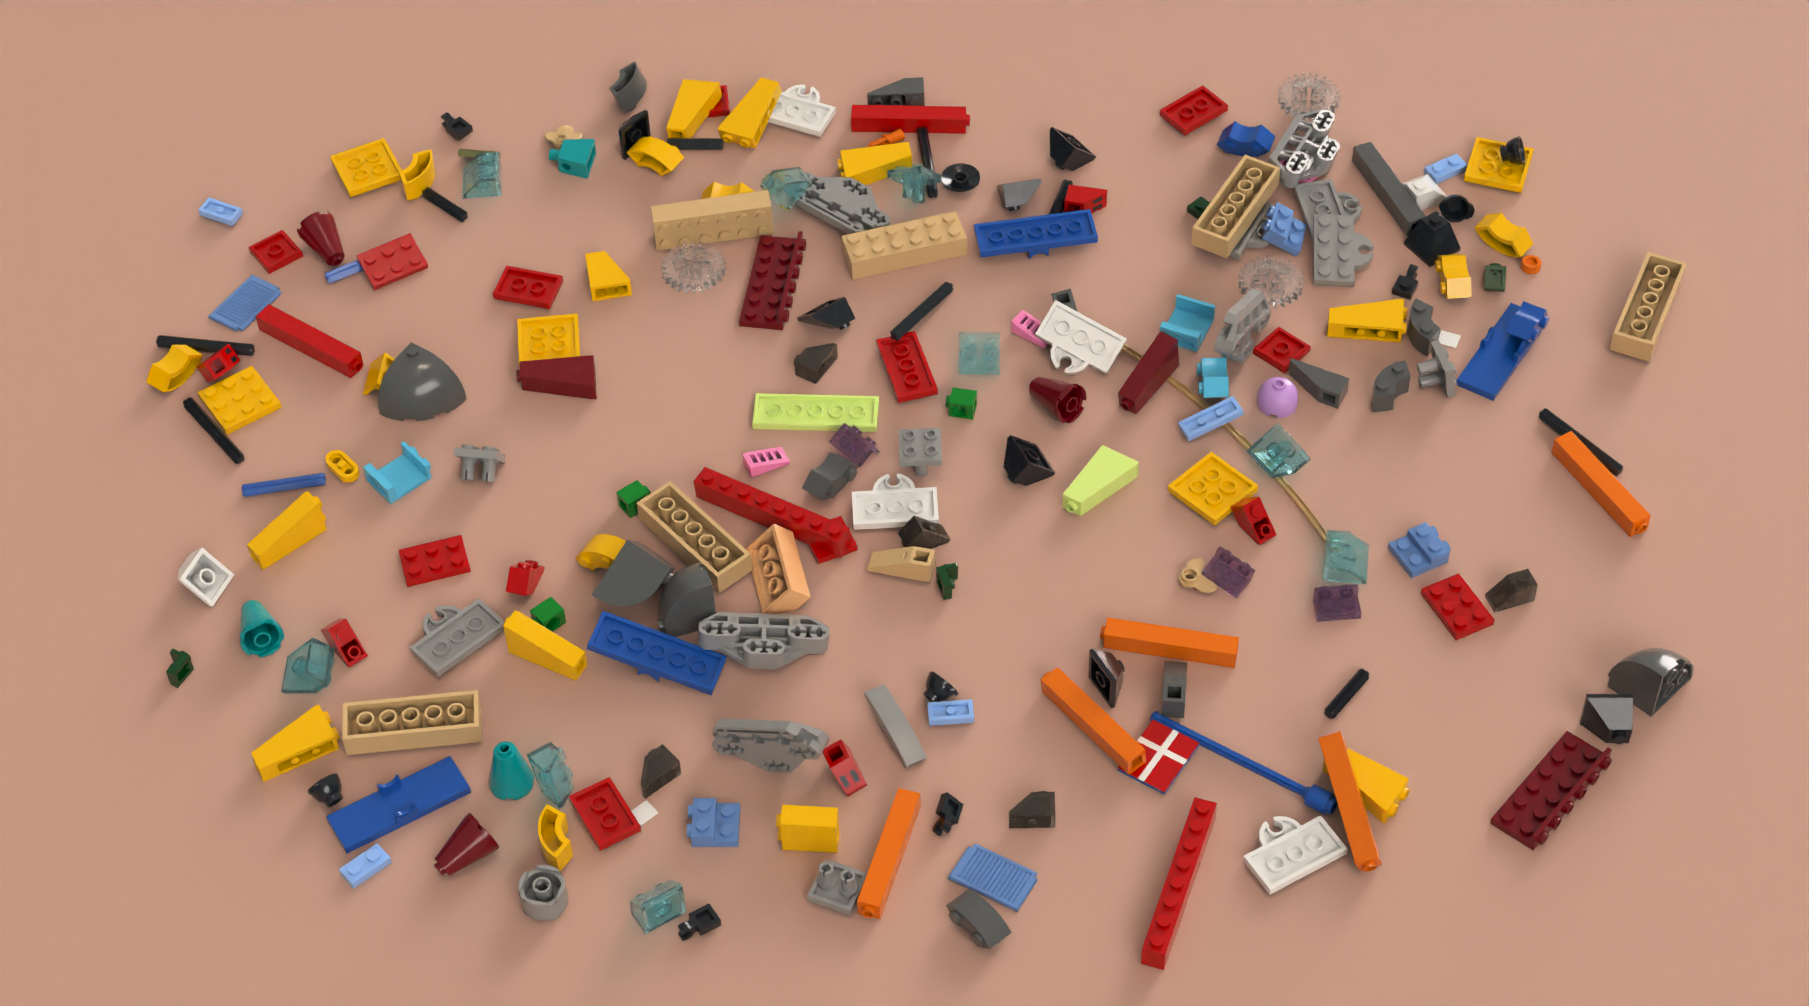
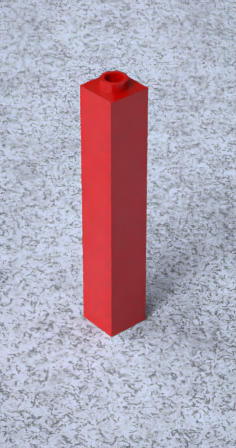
(909, 118)
(310, 341)

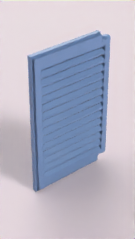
(245, 303)
(994, 876)

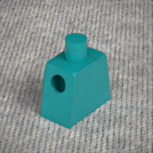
(575, 156)

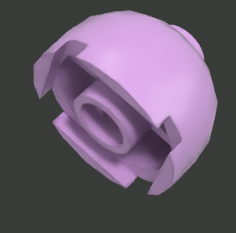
(1277, 397)

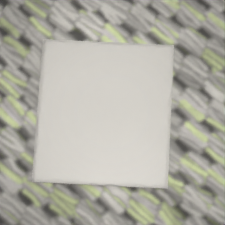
(1449, 339)
(644, 812)

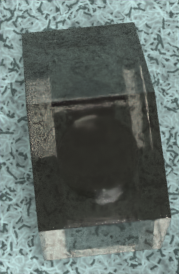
(815, 361)
(923, 533)
(1512, 591)
(658, 770)
(1034, 811)

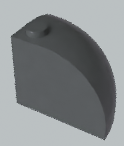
(419, 386)
(633, 576)
(686, 601)
(1651, 677)

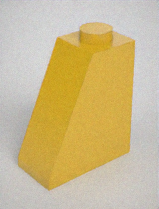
(606, 277)

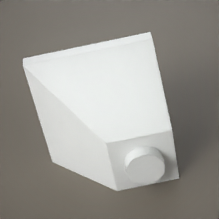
(1424, 191)
(204, 576)

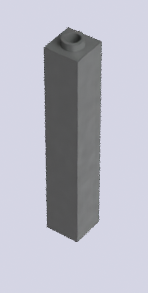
(1387, 187)

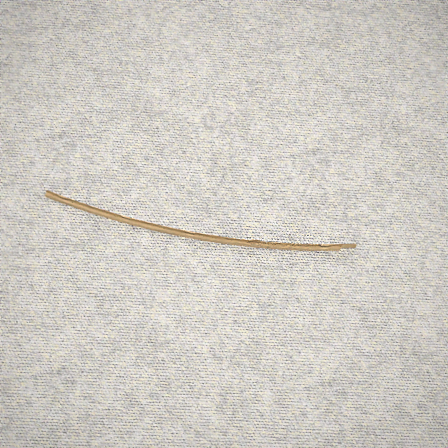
(1186, 391)

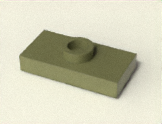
(471, 153)

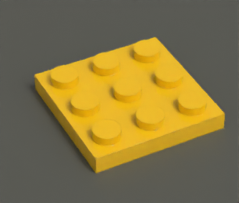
(366, 167)
(1488, 169)
(548, 337)
(239, 400)
(1212, 488)

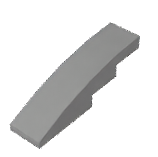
(895, 725)

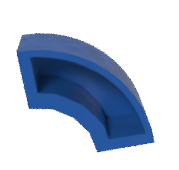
(1246, 140)
(1527, 322)

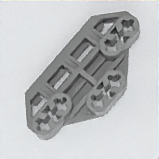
(1309, 150)
(842, 204)
(1247, 315)
(763, 639)
(769, 743)

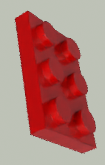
(1193, 110)
(392, 261)
(528, 287)
(434, 560)
(1457, 606)
(604, 813)

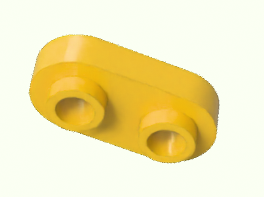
(345, 468)

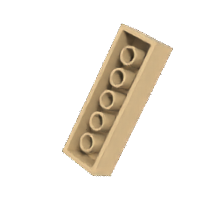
(1235, 206)
(712, 219)
(904, 245)
(1648, 306)
(694, 535)
(412, 722)

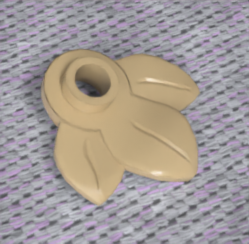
(562, 133)
(1192, 577)

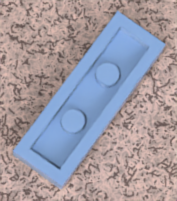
(1210, 418)

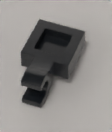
(456, 127)
(1406, 285)
(949, 812)
(700, 920)

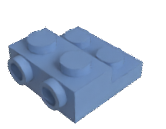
(1283, 229)
(1420, 550)
(713, 823)

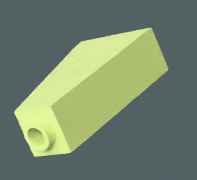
(1099, 479)

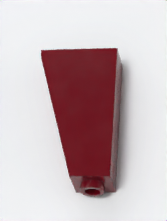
(1150, 373)
(560, 376)

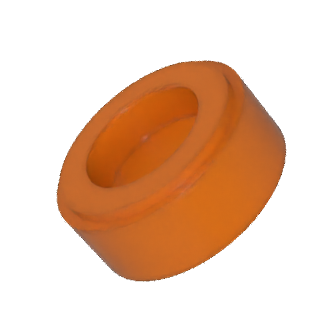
(1531, 264)

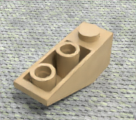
(905, 562)

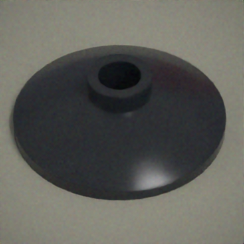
(960, 177)

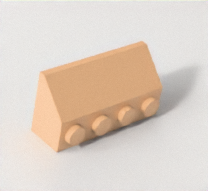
(778, 571)

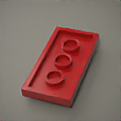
(907, 367)

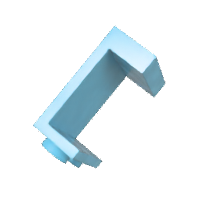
(1189, 322)
(399, 475)

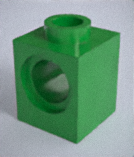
(962, 403)
(630, 495)
(548, 614)

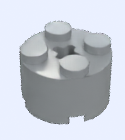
(543, 893)

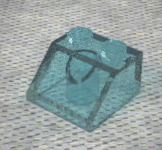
(483, 176)
(786, 186)
(1278, 453)
(1345, 558)
(308, 668)
(552, 773)
(658, 905)

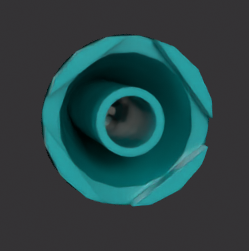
(259, 630)
(509, 773)

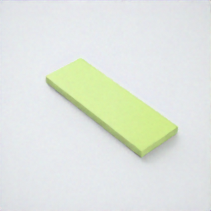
(815, 412)

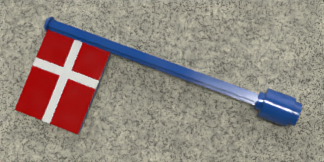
(1172, 745)

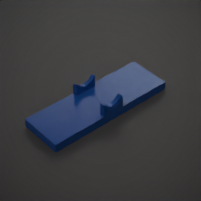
(1035, 233)
(1495, 359)
(656, 653)
(398, 804)

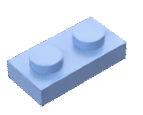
(1446, 168)
(220, 211)
(950, 712)
(365, 865)

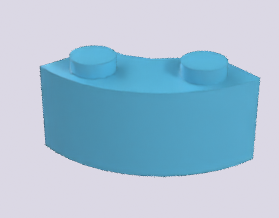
(1213, 377)

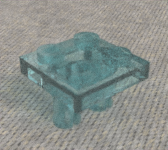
(914, 180)
(979, 353)

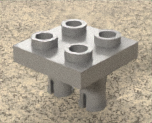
(1439, 370)
(920, 449)
(488, 455)
(837, 887)

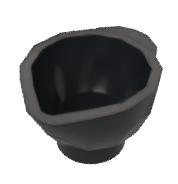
(1513, 151)
(1456, 208)
(938, 688)
(327, 790)

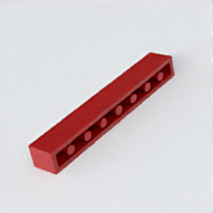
(771, 510)
(1178, 883)

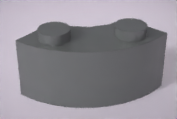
(629, 87)
(1421, 327)
(1389, 385)
(830, 476)
(978, 919)

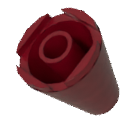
(322, 236)
(1059, 398)
(465, 846)

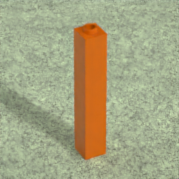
(1601, 484)
(1170, 642)
(1093, 720)
(1350, 802)
(889, 854)

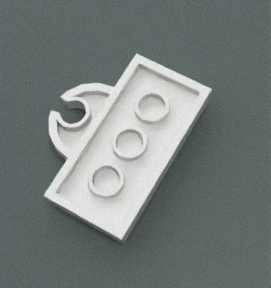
(802, 111)
(1079, 340)
(893, 505)
(1292, 851)

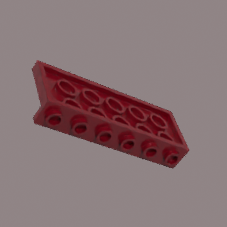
(772, 282)
(1551, 790)

